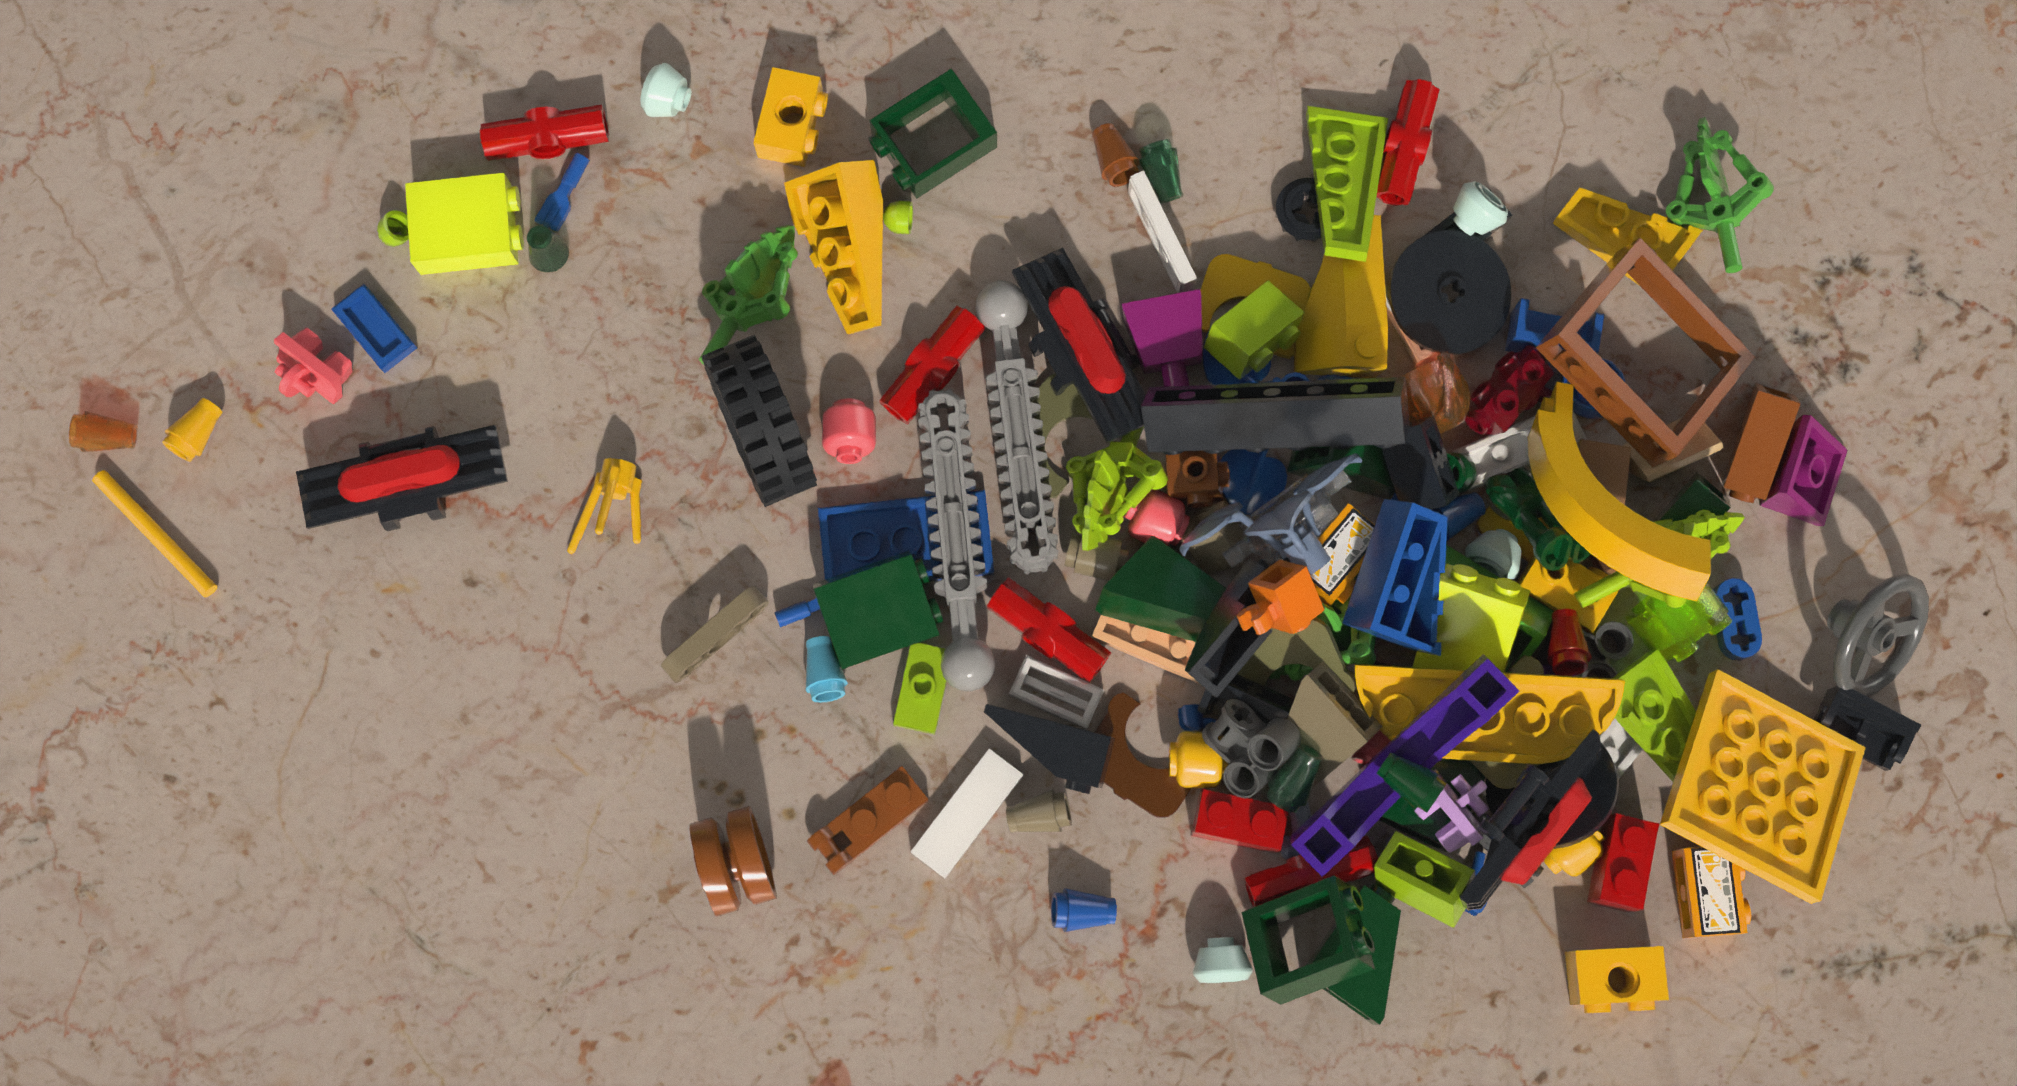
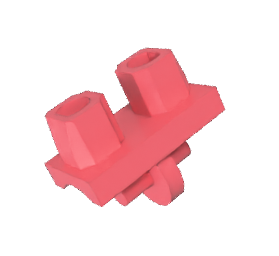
(305, 372)

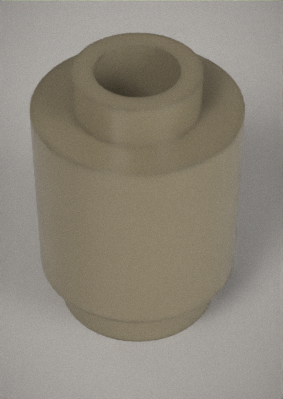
(1099, 562)

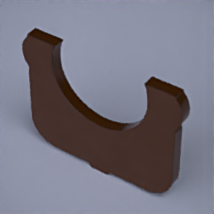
(1129, 778)

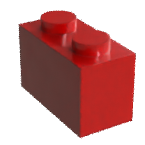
(1239, 821)
(1624, 869)

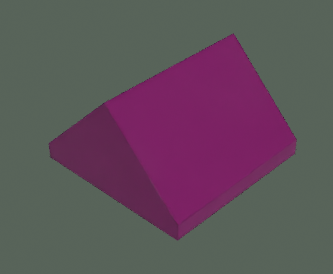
(1807, 473)

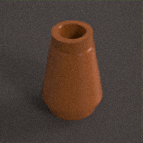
(1114, 155)

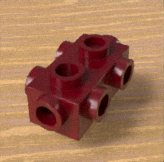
(1514, 386)

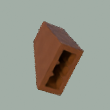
(1760, 443)

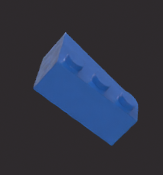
(1401, 578)

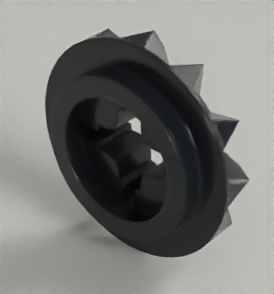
(1290, 201)

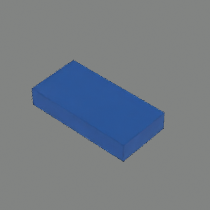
(374, 328)

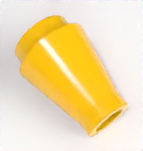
(191, 432)

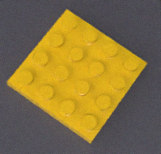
(1763, 786)

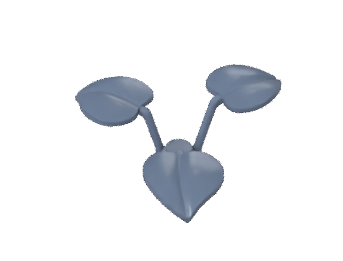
(1299, 544)

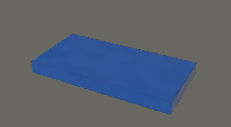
(880, 529)

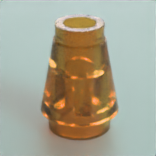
(100, 433)

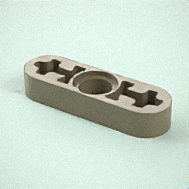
(715, 634)

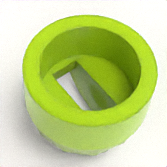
(899, 217)
(390, 223)

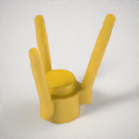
(613, 482)

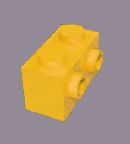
(1558, 587)

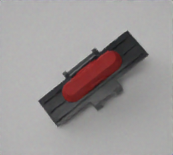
(1082, 344)
(402, 477)
(1556, 803)

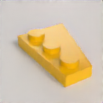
(1609, 226)

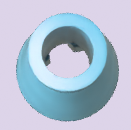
(823, 671)

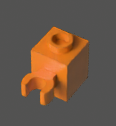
(1283, 599)

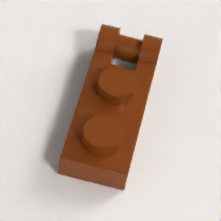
(869, 819)

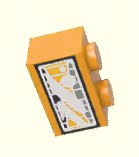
(1346, 545)
(1709, 894)

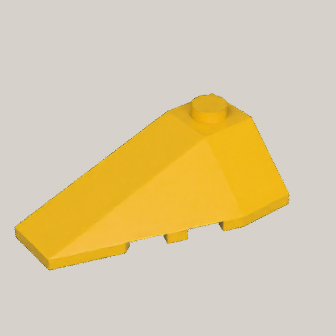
(844, 225)
(1346, 316)

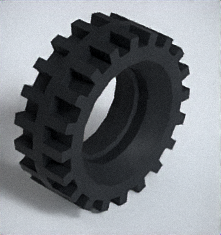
(760, 420)

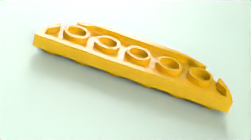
(1535, 727)

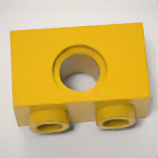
(788, 94)
(1643, 974)

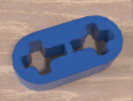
(1746, 618)

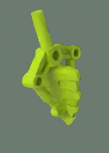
(1107, 491)
(1702, 525)

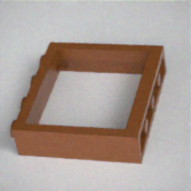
(1604, 387)

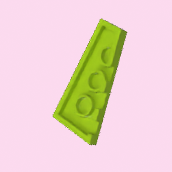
(1346, 177)
(1656, 710)

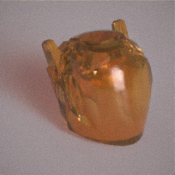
(1438, 391)

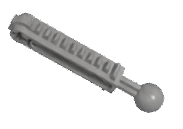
(1002, 309)
(966, 661)

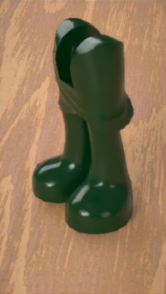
(1523, 504)

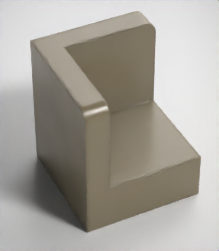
(1209, 552)

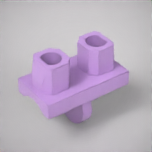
(1463, 823)

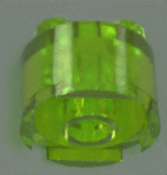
(1677, 629)

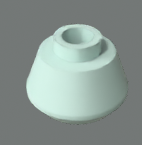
(664, 92)
(1478, 209)
(1496, 552)
(1222, 962)

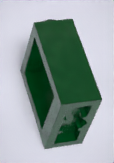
(943, 88)
(1268, 950)

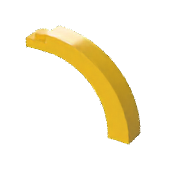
(1598, 520)

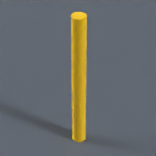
(154, 533)

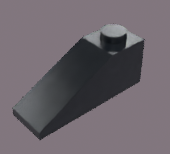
(1062, 749)

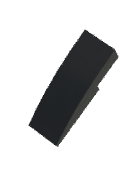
(1222, 643)

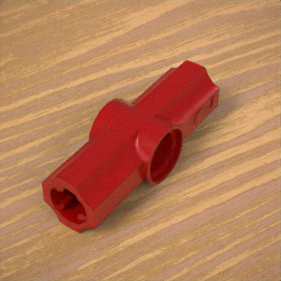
(544, 132)
(1407, 142)
(932, 364)
(1048, 629)
(1298, 873)

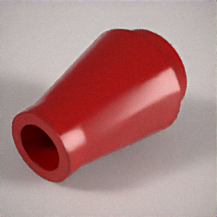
(1567, 645)

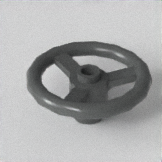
(1869, 632)

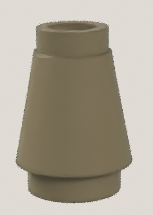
(1040, 814)

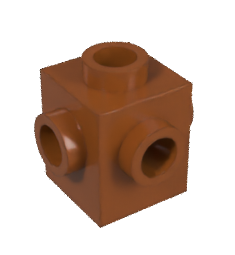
(1197, 478)

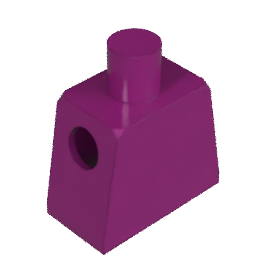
(1166, 334)

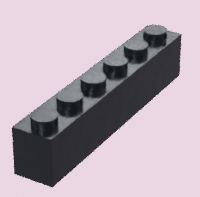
(1276, 415)

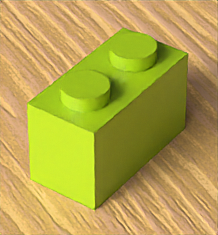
(1254, 330)
(1423, 878)

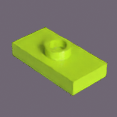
(921, 690)

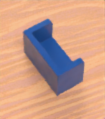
(1530, 327)

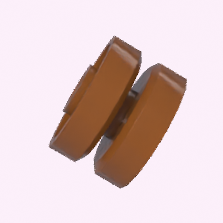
(725, 863)

